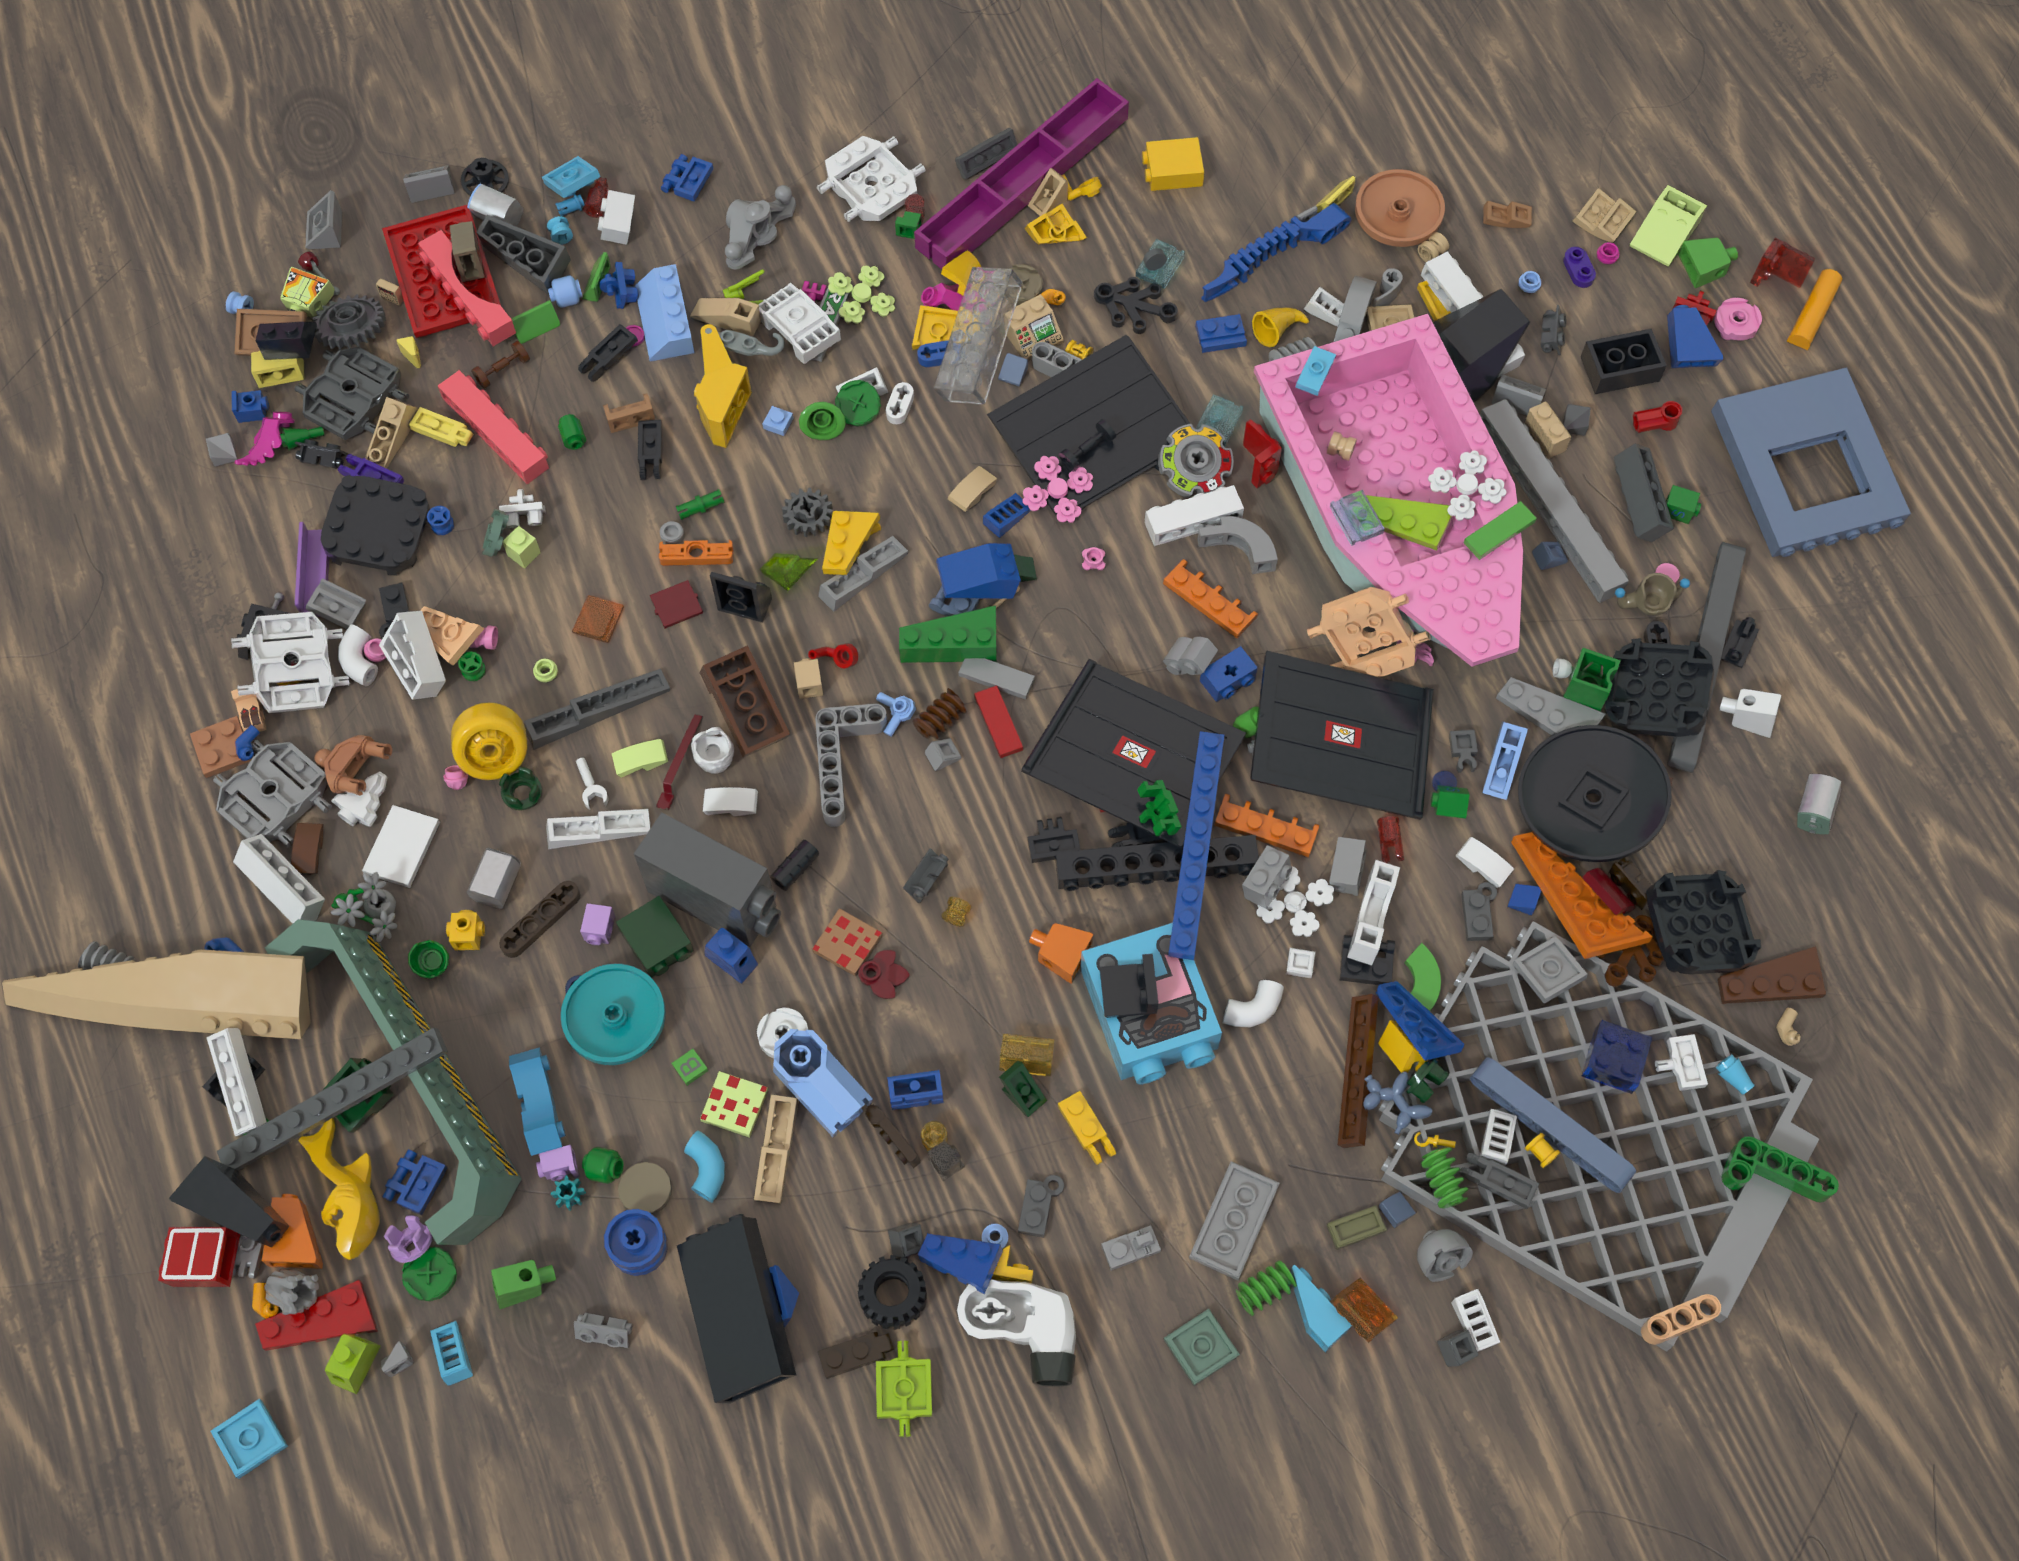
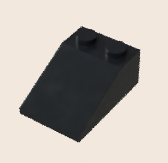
(741, 597)

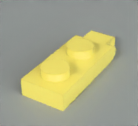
(440, 428)

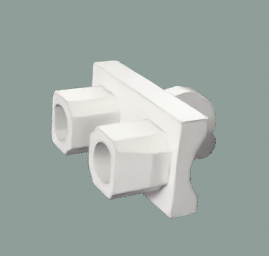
(532, 510)

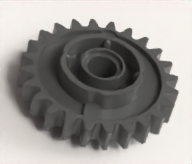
(349, 321)

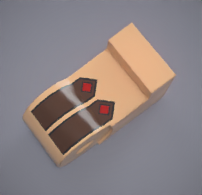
(249, 711)

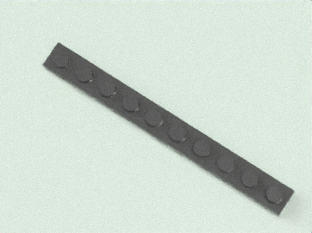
(333, 1100)

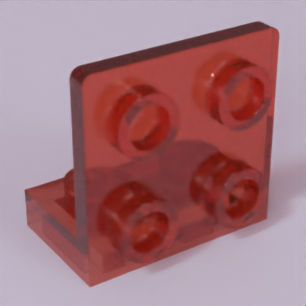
(1784, 263)

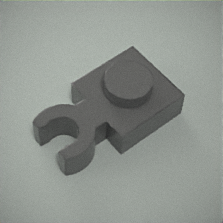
(1464, 746)

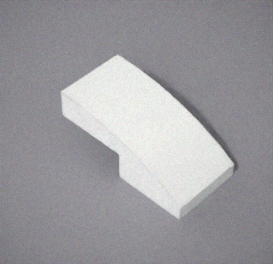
(730, 800)
(1485, 861)

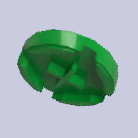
(858, 402)
(430, 1275)

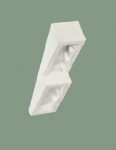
(591, 829)

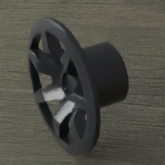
(484, 173)

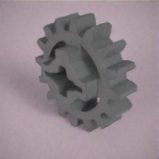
(817, 506)

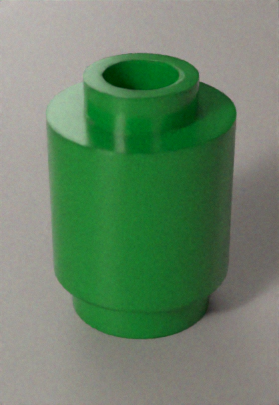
(571, 432)

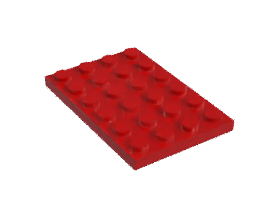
(424, 296)

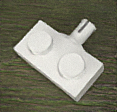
(1684, 1062)

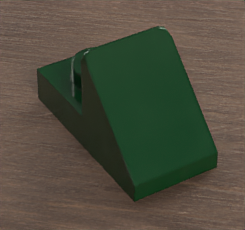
(1022, 1089)

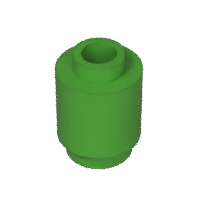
(1247, 722)

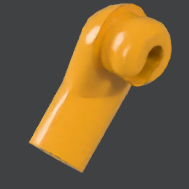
(260, 1304)

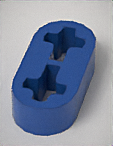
(936, 351)

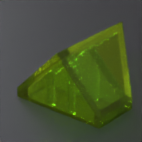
(786, 568)

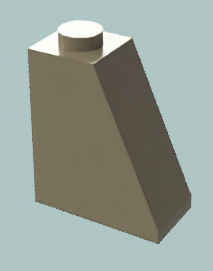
(466, 251)

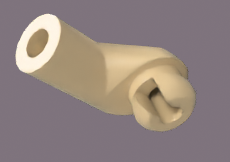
(1785, 1029)

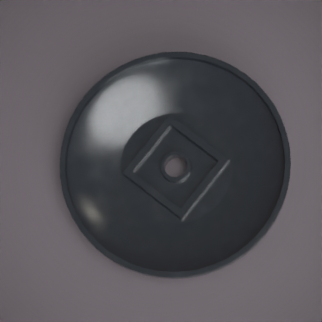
(1601, 762)

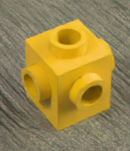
(465, 930)

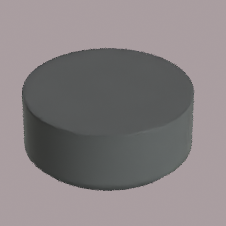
(1154, 259)

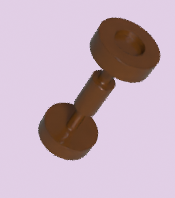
(519, 352)

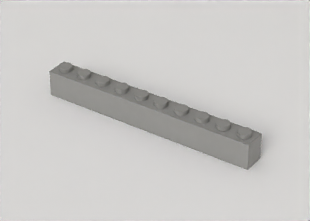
(1553, 501)

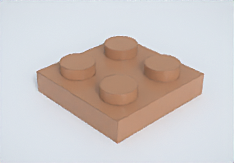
(217, 747)

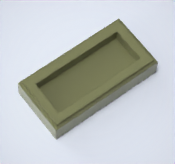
(1356, 1227)

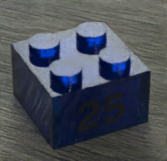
(1616, 1056)

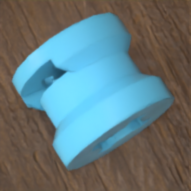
(560, 230)

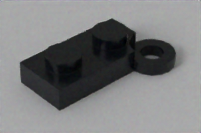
(393, 601)

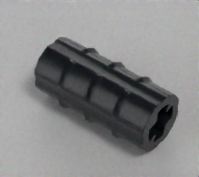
(794, 865)

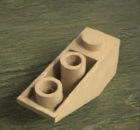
(728, 314)
(390, 431)

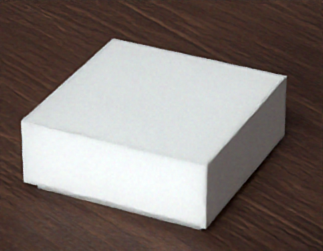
(1300, 963)

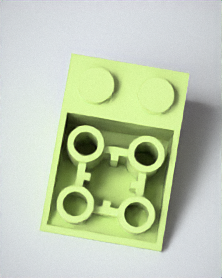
(1668, 225)

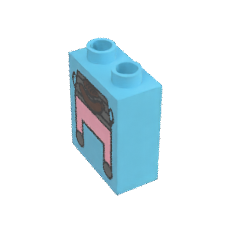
(1184, 1019)

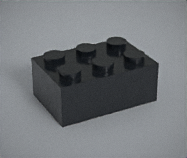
(1623, 361)

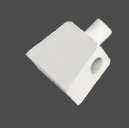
(1753, 711)

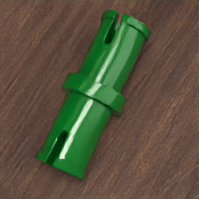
(700, 504)

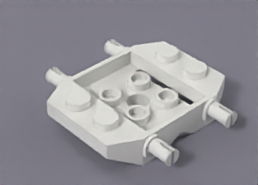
(892, 179)
(270, 666)

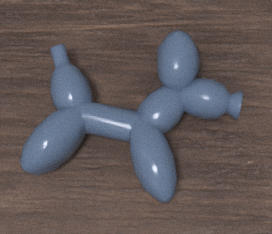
(1400, 1084)

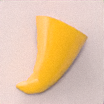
(1272, 323)

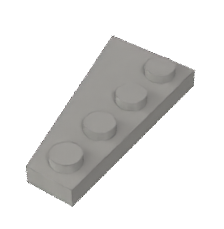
(1545, 708)

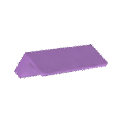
(311, 566)

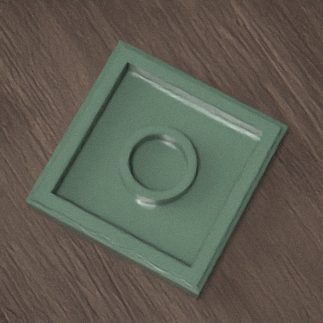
(1201, 1347)

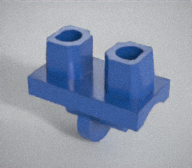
(617, 285)

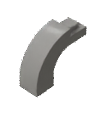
(1355, 307)
(1244, 535)

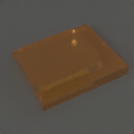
(598, 619)

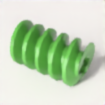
(1443, 1177)
(1265, 1287)

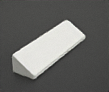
(236, 1081)

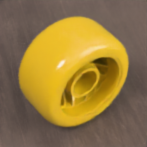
(488, 741)

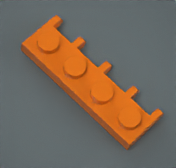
(1208, 600)
(1266, 827)

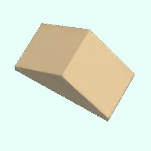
(1050, 193)

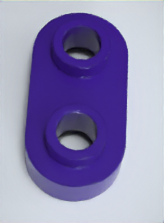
(1577, 265)

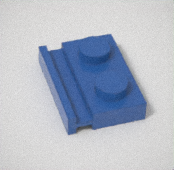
(1221, 333)

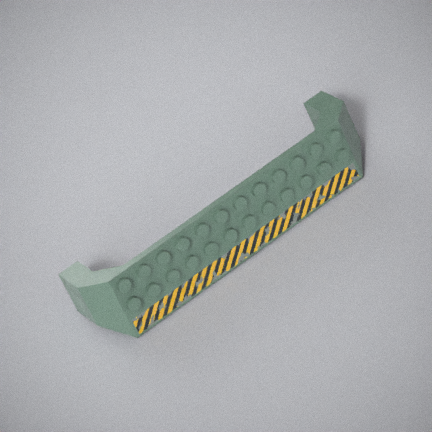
(484, 1170)

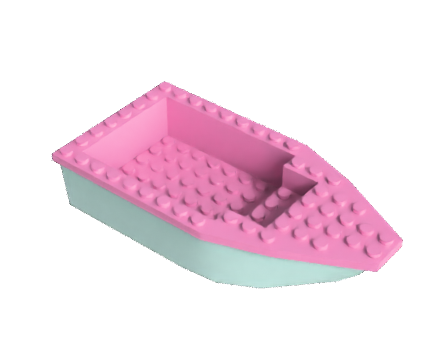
(1408, 417)

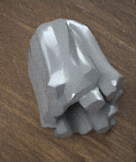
(291, 1290)

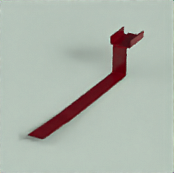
(666, 797)

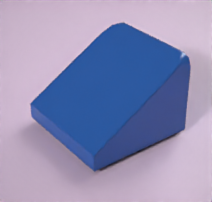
(1524, 898)

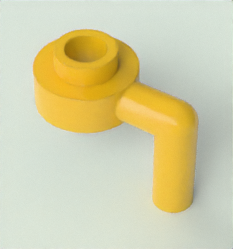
(1089, 188)

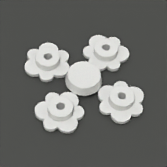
(1467, 485)
(1296, 902)

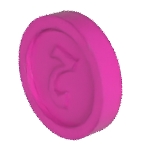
(638, 332)

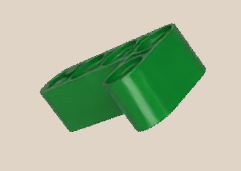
(1781, 1174)

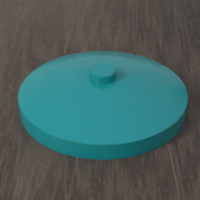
(613, 1014)

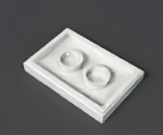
(401, 846)

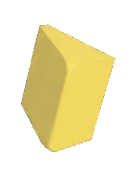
(410, 350)

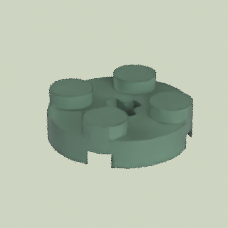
(493, 540)

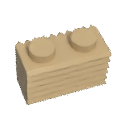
(1547, 430)

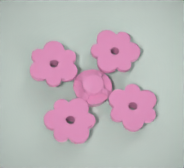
(1057, 489)

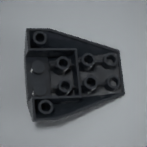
(1482, 339)

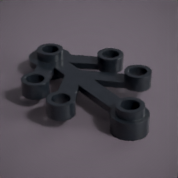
(1133, 302)

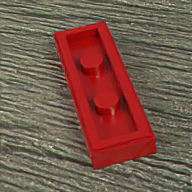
(998, 721)

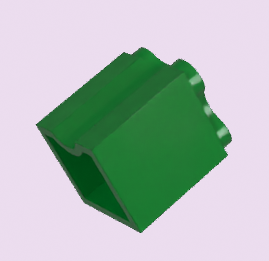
(1587, 684)

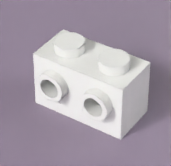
(617, 217)

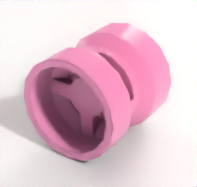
(488, 638)

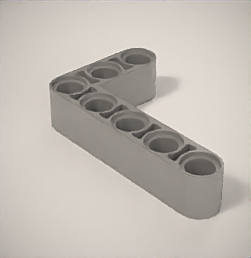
(832, 755)

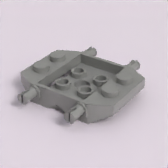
(284, 804)

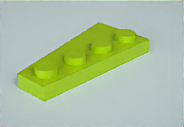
(1413, 520)

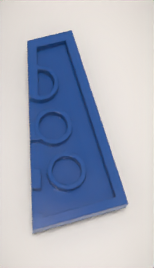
(1421, 1027)

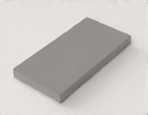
(1234, 1220)

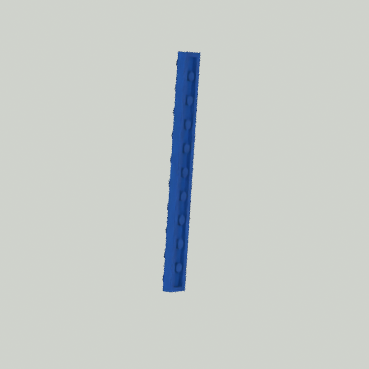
(1196, 846)

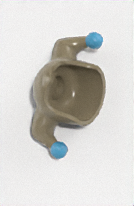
(1653, 594)

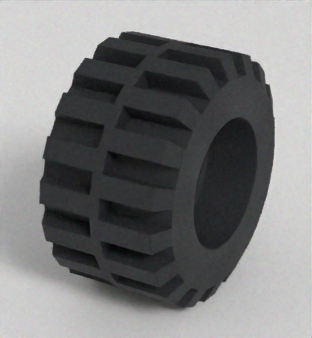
(892, 1269)

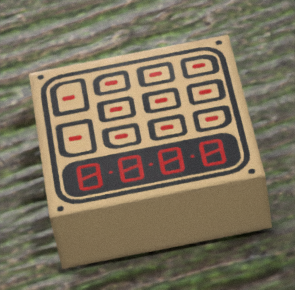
(389, 292)

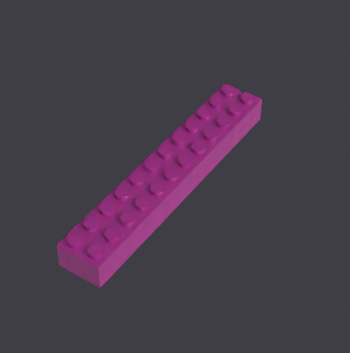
(1016, 177)

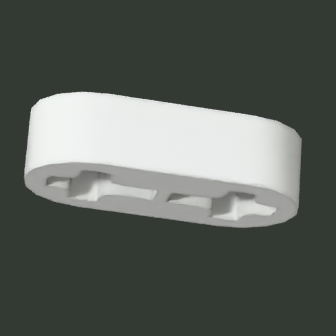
(904, 404)

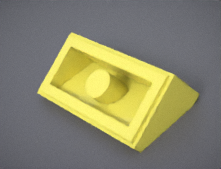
(1338, 194)

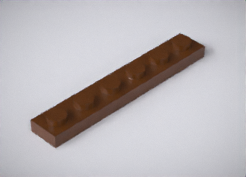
(1357, 1067)

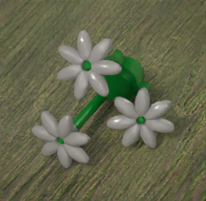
(348, 905)

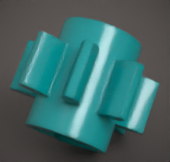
(570, 1186)

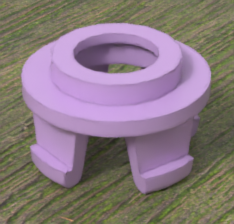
(399, 1241)

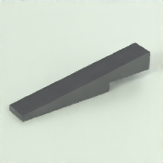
(594, 708)

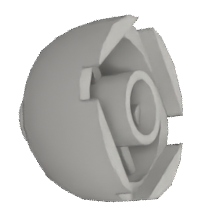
(1441, 1253)

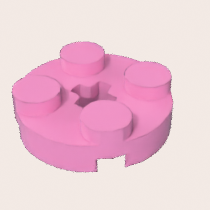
(1735, 330)

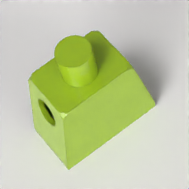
(351, 1362)

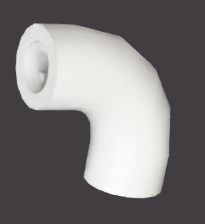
(351, 656)
(1258, 1009)

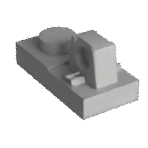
(1130, 1247)

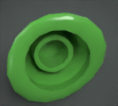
(822, 421)

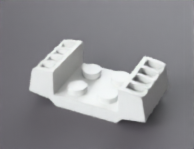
(799, 322)

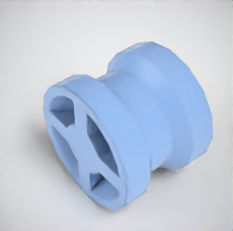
(236, 301)

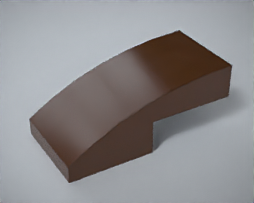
(306, 847)

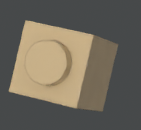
(808, 678)

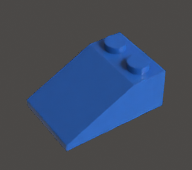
(980, 572)

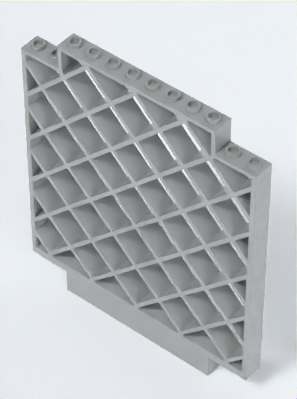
(1748, 1215)

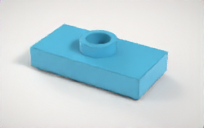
(1315, 370)

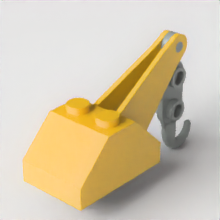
(726, 385)

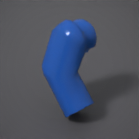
(243, 743)
(222, 944)

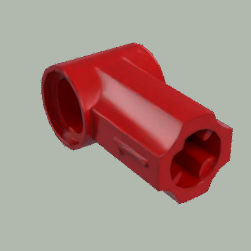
(1657, 417)

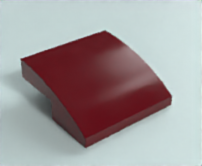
(1608, 891)

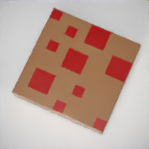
(847, 942)

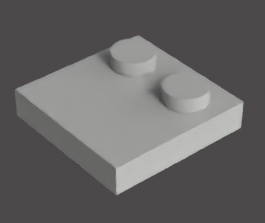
(1550, 969)

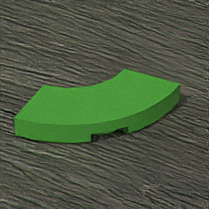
(1425, 975)

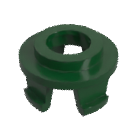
(521, 778)
(1432, 1072)

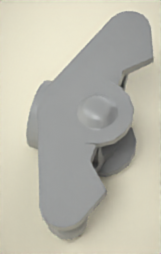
(754, 225)

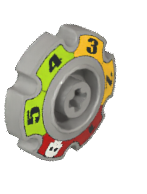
(1178, 458)

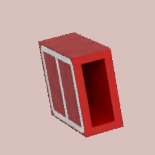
(199, 1257)

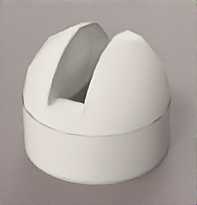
(1562, 668)

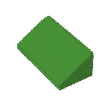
(600, 269)
(535, 322)

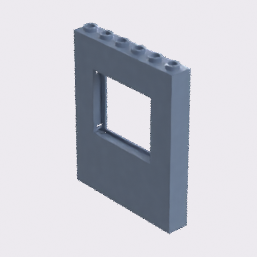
(1800, 417)

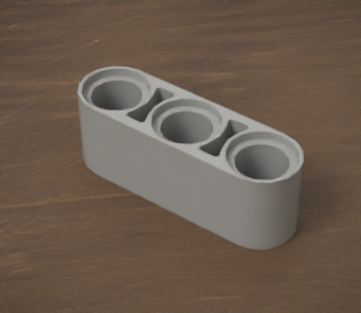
(1052, 359)

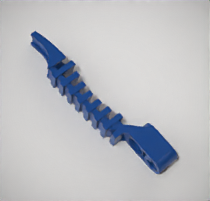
(1317, 229)

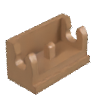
(629, 415)

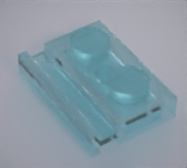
(1165, 273)
(1221, 415)
(1357, 517)

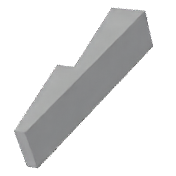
(867, 568)

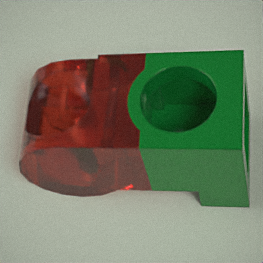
(912, 218)

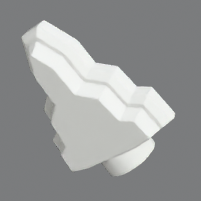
(363, 807)

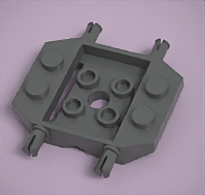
(373, 382)

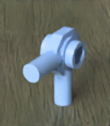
(901, 710)

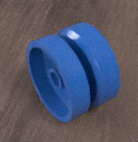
(621, 1245)

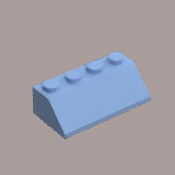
(664, 314)

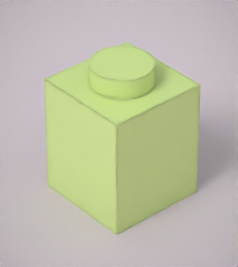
(521, 547)

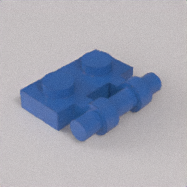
(692, 180)
(421, 1184)

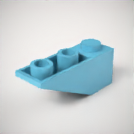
(1318, 1314)

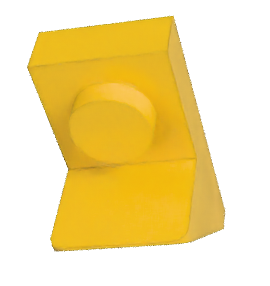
(1017, 1273)

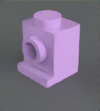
(557, 1163)

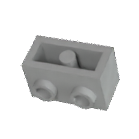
(1267, 877)

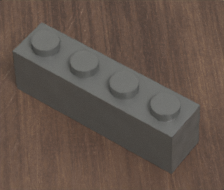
(1643, 493)

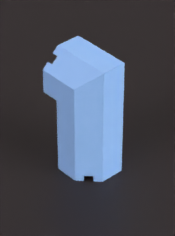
(818, 1080)

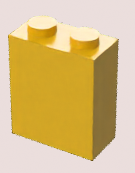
(1173, 164)

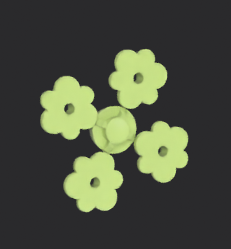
(861, 293)

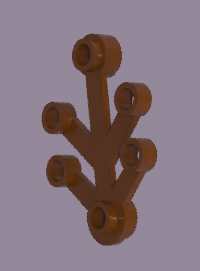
(1617, 972)

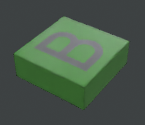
(689, 1067)

